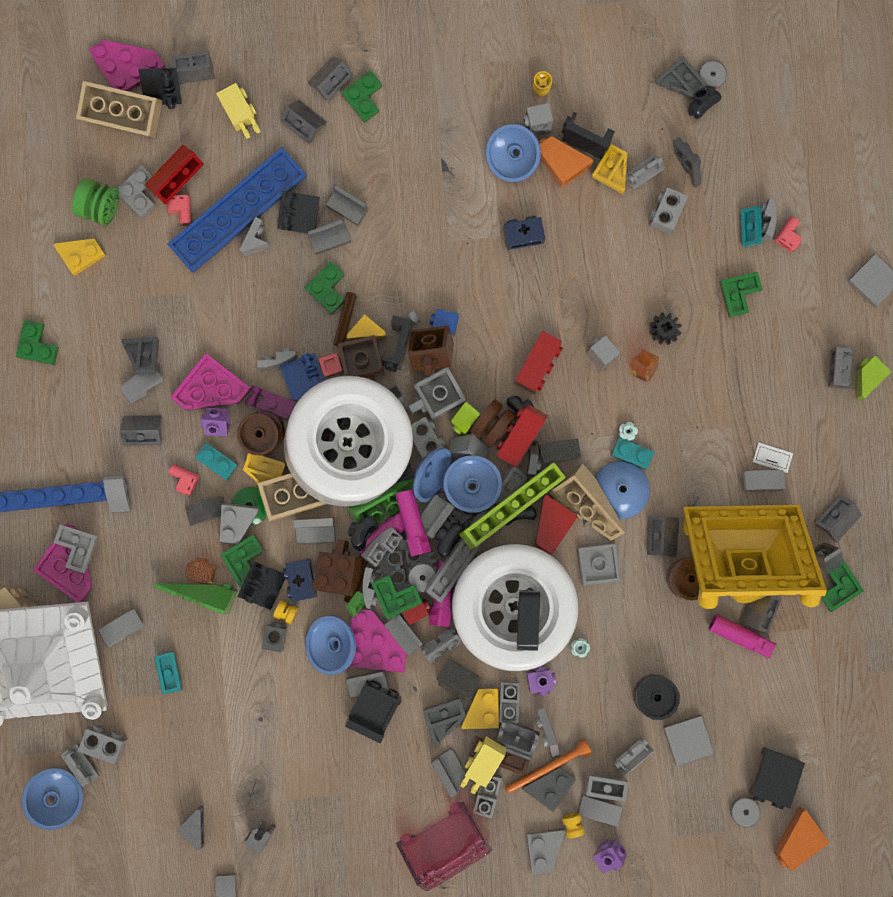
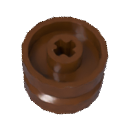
(260, 422)
(492, 423)
(678, 579)

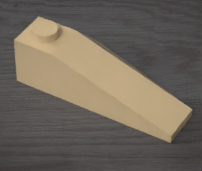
(586, 498)

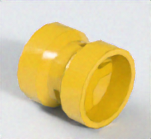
(542, 79)
(289, 615)
(573, 826)

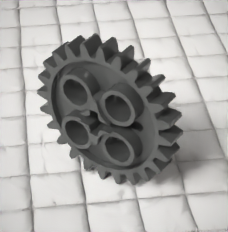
(388, 568)

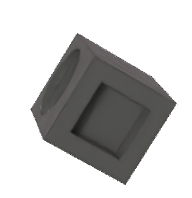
(270, 645)

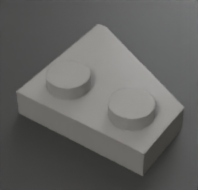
(235, 521)
(549, 738)
(544, 849)

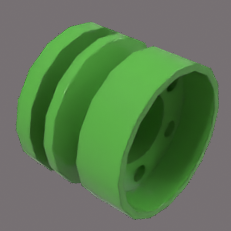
(95, 201)

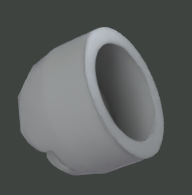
(414, 316)

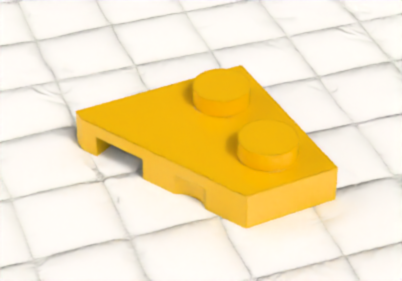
(263, 468)

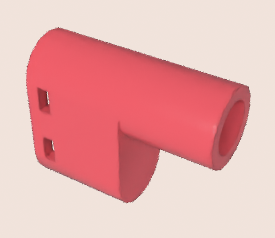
(181, 206)
(787, 235)
(187, 481)

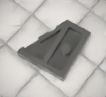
(688, 160)
(533, 463)

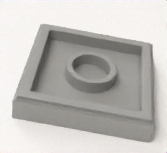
(873, 280)
(599, 564)
(688, 740)

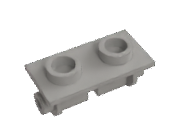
(644, 171)
(449, 641)
(633, 757)
(79, 766)

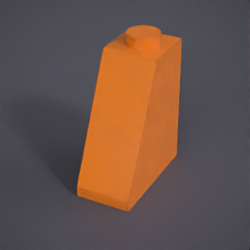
(563, 161)
(800, 841)

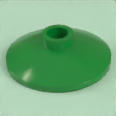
(251, 494)

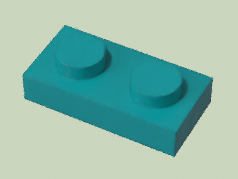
(751, 226)
(632, 453)
(216, 461)
(168, 672)

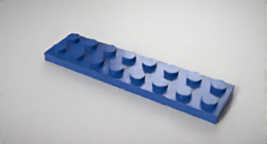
(237, 210)

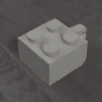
(437, 395)

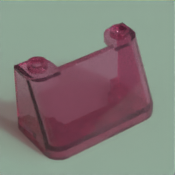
(444, 848)

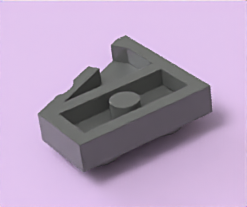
(682, 79)
(142, 353)
(443, 718)
(550, 787)

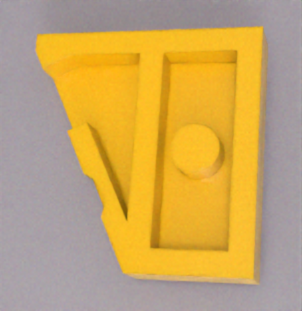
(612, 169)
(79, 254)
(483, 710)

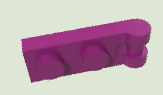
(271, 402)

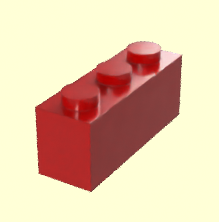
(174, 174)
(539, 362)
(521, 434)

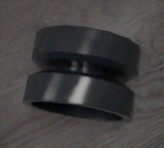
(668, 697)

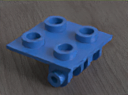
(302, 375)

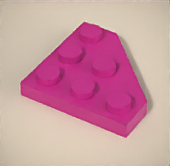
(122, 61)
(209, 386)
(53, 569)
(375, 644)

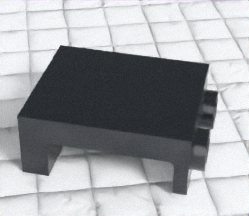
(585, 139)
(405, 327)
(373, 710)
(777, 779)

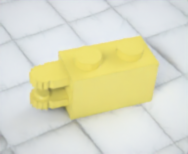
(237, 109)
(483, 764)

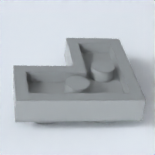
(133, 192)
(81, 545)

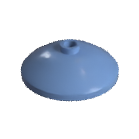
(502, 156)
(473, 471)
(430, 474)
(636, 485)
(323, 648)
(66, 799)

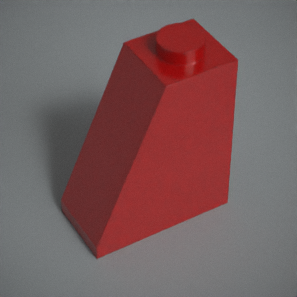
(553, 524)

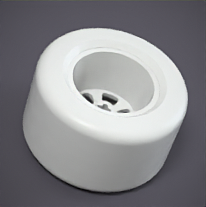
(362, 403)
(533, 570)

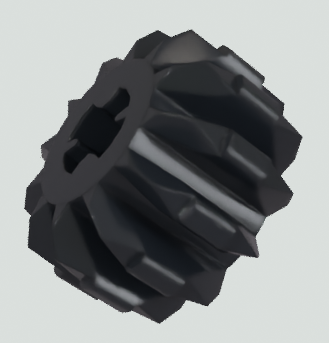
(673, 328)

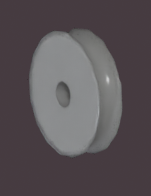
(717, 69)
(418, 570)
(739, 806)

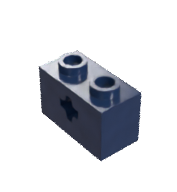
(515, 238)
(304, 570)

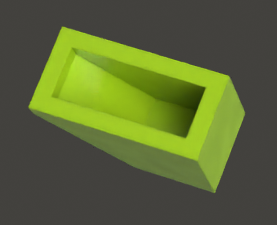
(869, 376)
(464, 419)

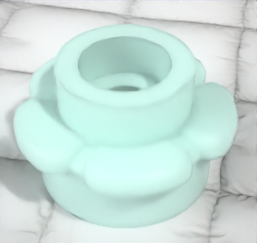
(623, 431)
(585, 647)

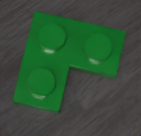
(358, 96)
(321, 287)
(734, 292)
(31, 347)
(238, 557)
(844, 590)
(395, 602)

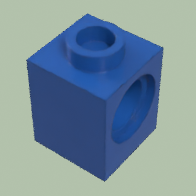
(445, 318)

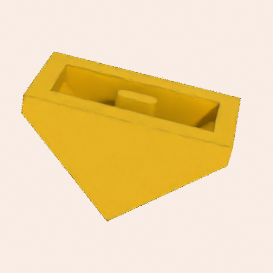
(365, 328)

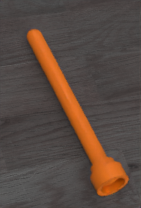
(581, 749)

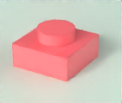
(330, 365)

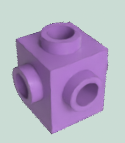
(216, 422)
(534, 677)
(610, 856)

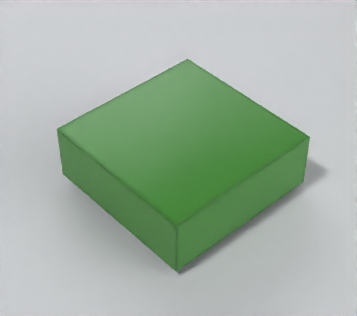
(355, 604)

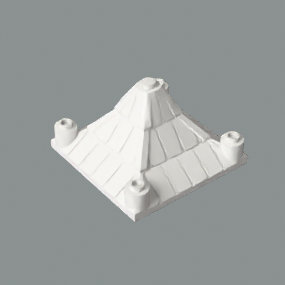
(49, 662)

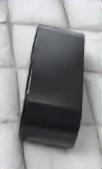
(528, 620)

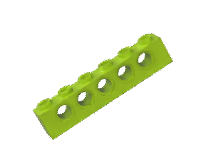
(512, 506)

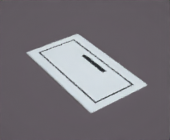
(772, 457)

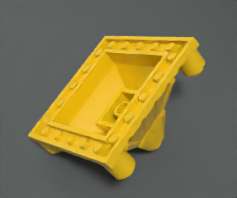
(752, 553)

